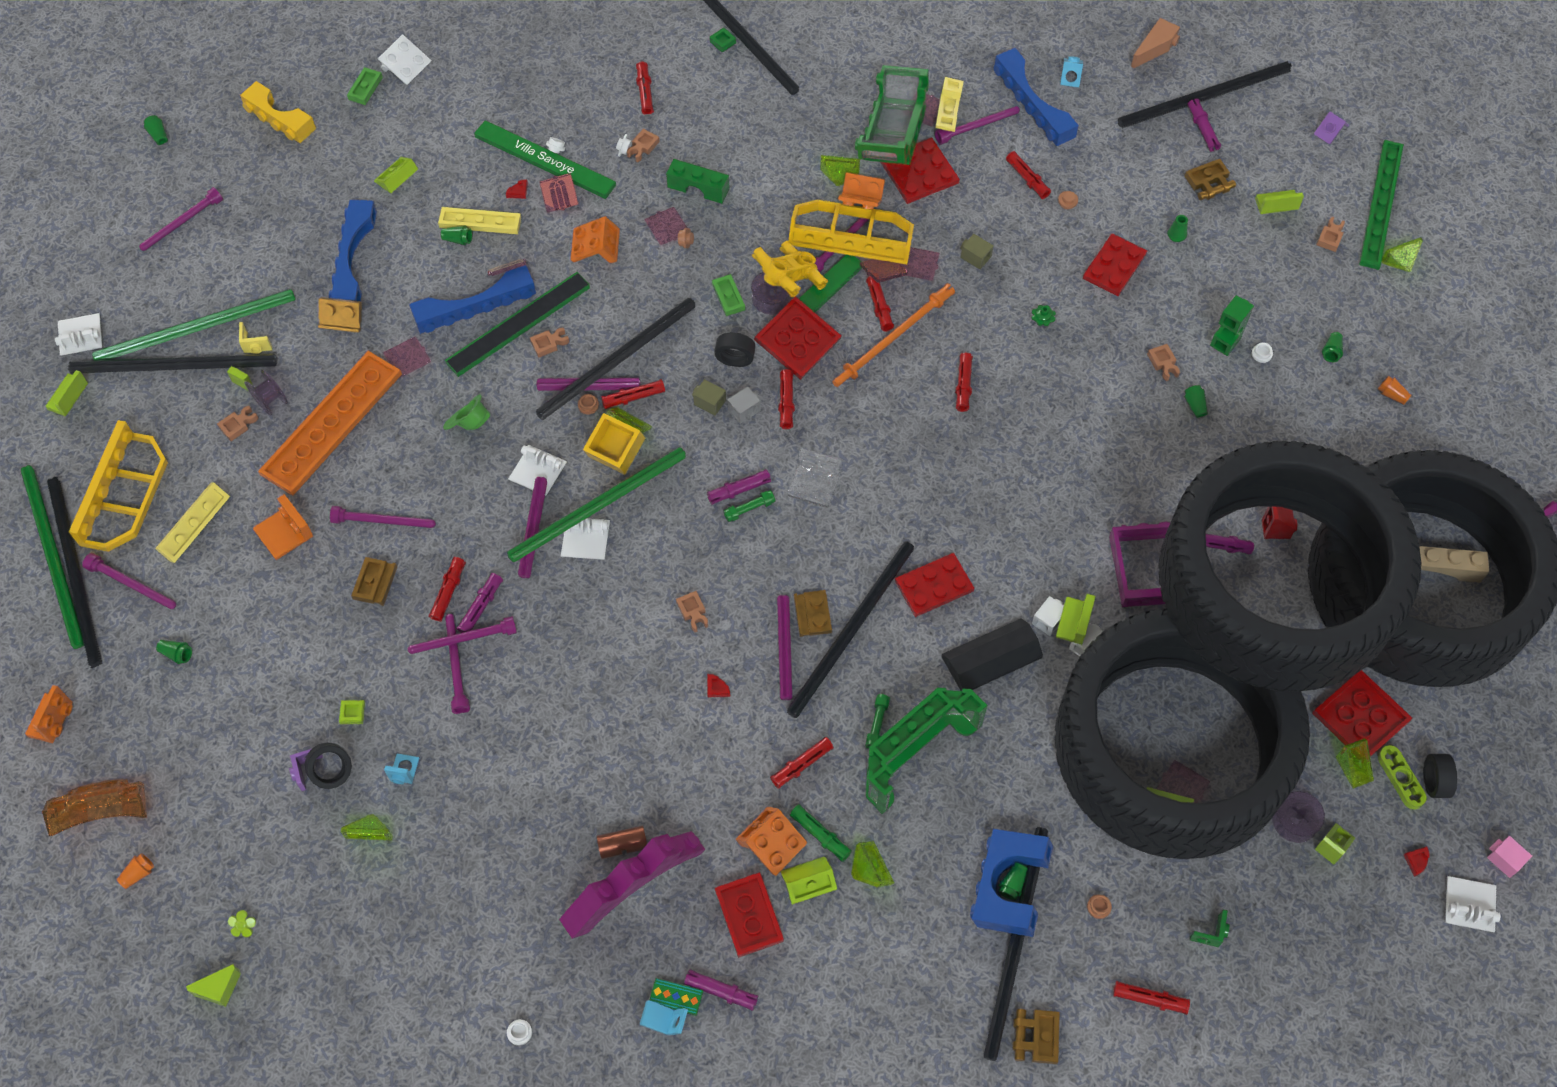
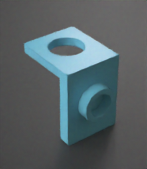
(1072, 64)
(401, 775)
(663, 1018)

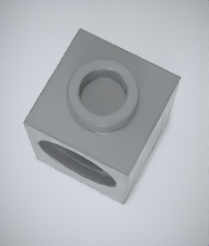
(744, 404)

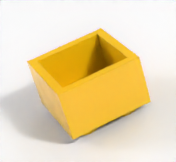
(614, 443)

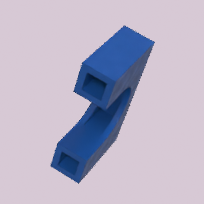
(1003, 851)

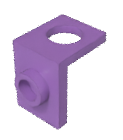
(1330, 127)
(296, 771)

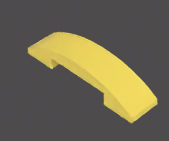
(949, 104)

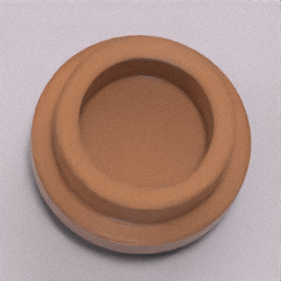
(1068, 200)
(685, 238)
(588, 404)
(1099, 906)

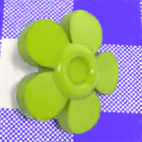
(241, 924)

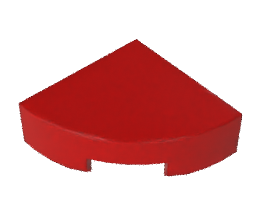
(518, 190)
(717, 687)
(1417, 860)

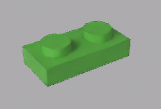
(364, 86)
(728, 295)

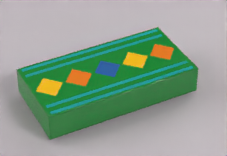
(676, 996)

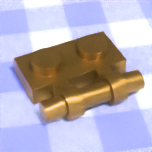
(1208, 174)
(1045, 1036)

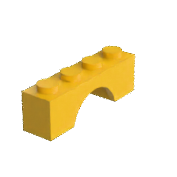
(294, 123)

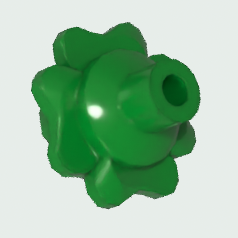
(1043, 315)

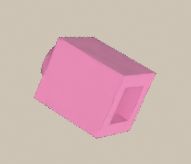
(1508, 856)

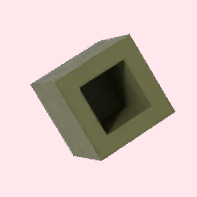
(976, 251)
(709, 397)

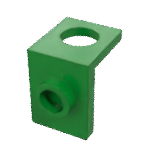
(1221, 932)

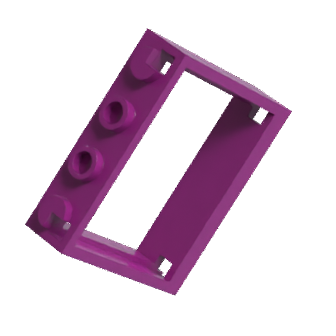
(1142, 531)

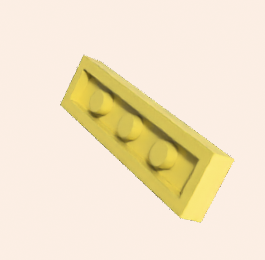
(480, 220)
(192, 522)

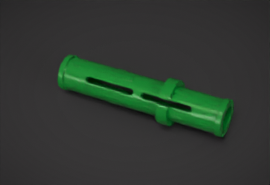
(824, 836)

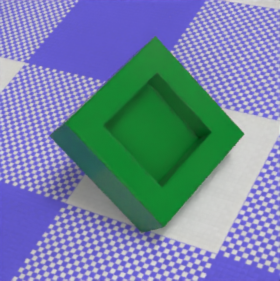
(722, 39)

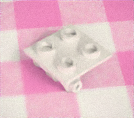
(404, 60)
(79, 334)
(536, 464)
(586, 539)
(1471, 904)

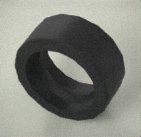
(735, 341)
(1440, 775)
(337, 780)

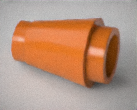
(1394, 390)
(138, 868)

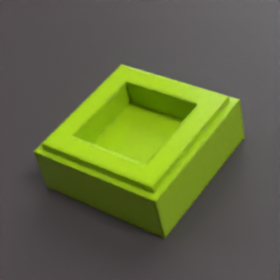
(238, 377)
(352, 712)

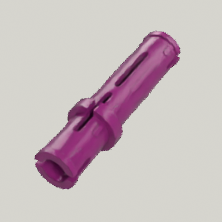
(1200, 118)
(729, 490)
(1230, 544)
(484, 596)
(722, 990)

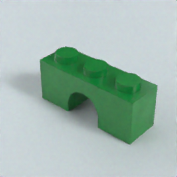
(710, 182)
(1233, 324)

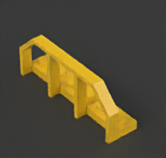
(847, 242)
(99, 489)

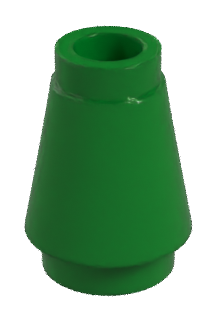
(155, 129)
(1178, 229)
(458, 235)
(1333, 348)
(1197, 401)
(175, 650)
(1013, 882)

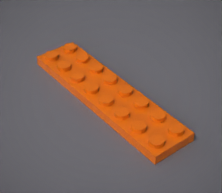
(330, 423)

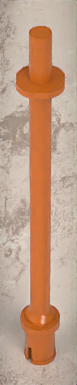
(935, 300)

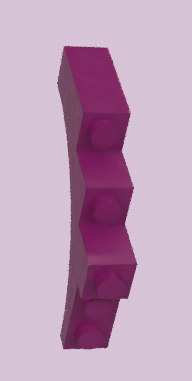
(626, 878)

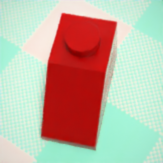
(1279, 523)

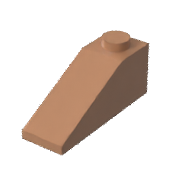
(1157, 42)

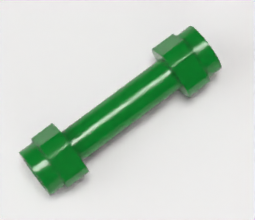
(732, 513)
(881, 704)

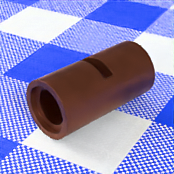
(615, 842)

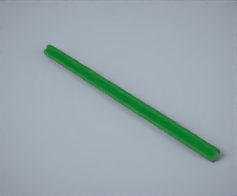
(194, 325)
(595, 505)
(52, 557)

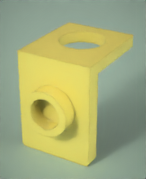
(252, 345)

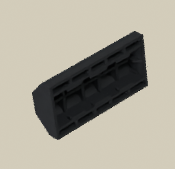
(993, 655)

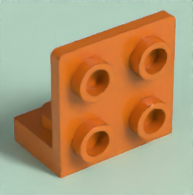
(862, 190)
(595, 238)
(283, 529)
(50, 715)
(772, 839)

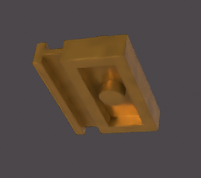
(340, 314)
(374, 581)
(812, 613)

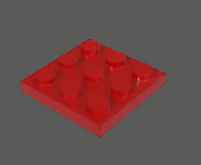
(925, 175)
(797, 337)
(1361, 712)

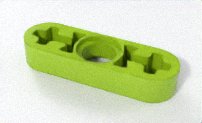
(1416, 788)

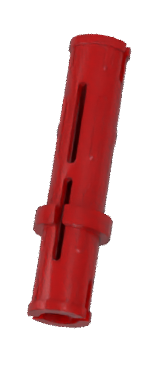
(642, 71)
(1033, 180)
(881, 310)
(964, 389)
(632, 394)
(786, 404)
(451, 580)
(794, 767)
(1154, 998)

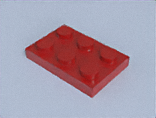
(1115, 264)
(934, 584)
(749, 914)

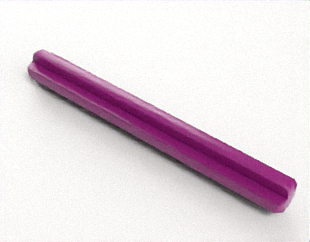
(560, 384)
(533, 524)
(784, 639)

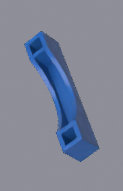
(1056, 123)
(359, 221)
(434, 313)

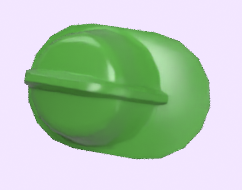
(470, 416)

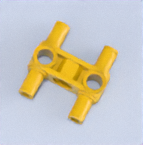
(789, 268)

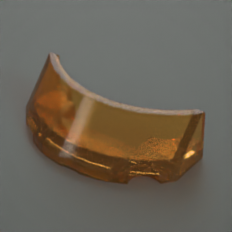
(94, 802)

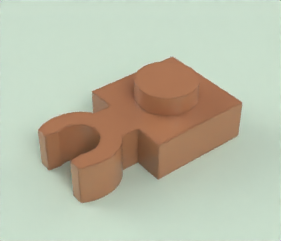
(643, 143)
(1331, 235)
(547, 343)
(1164, 359)
(235, 424)
(692, 608)

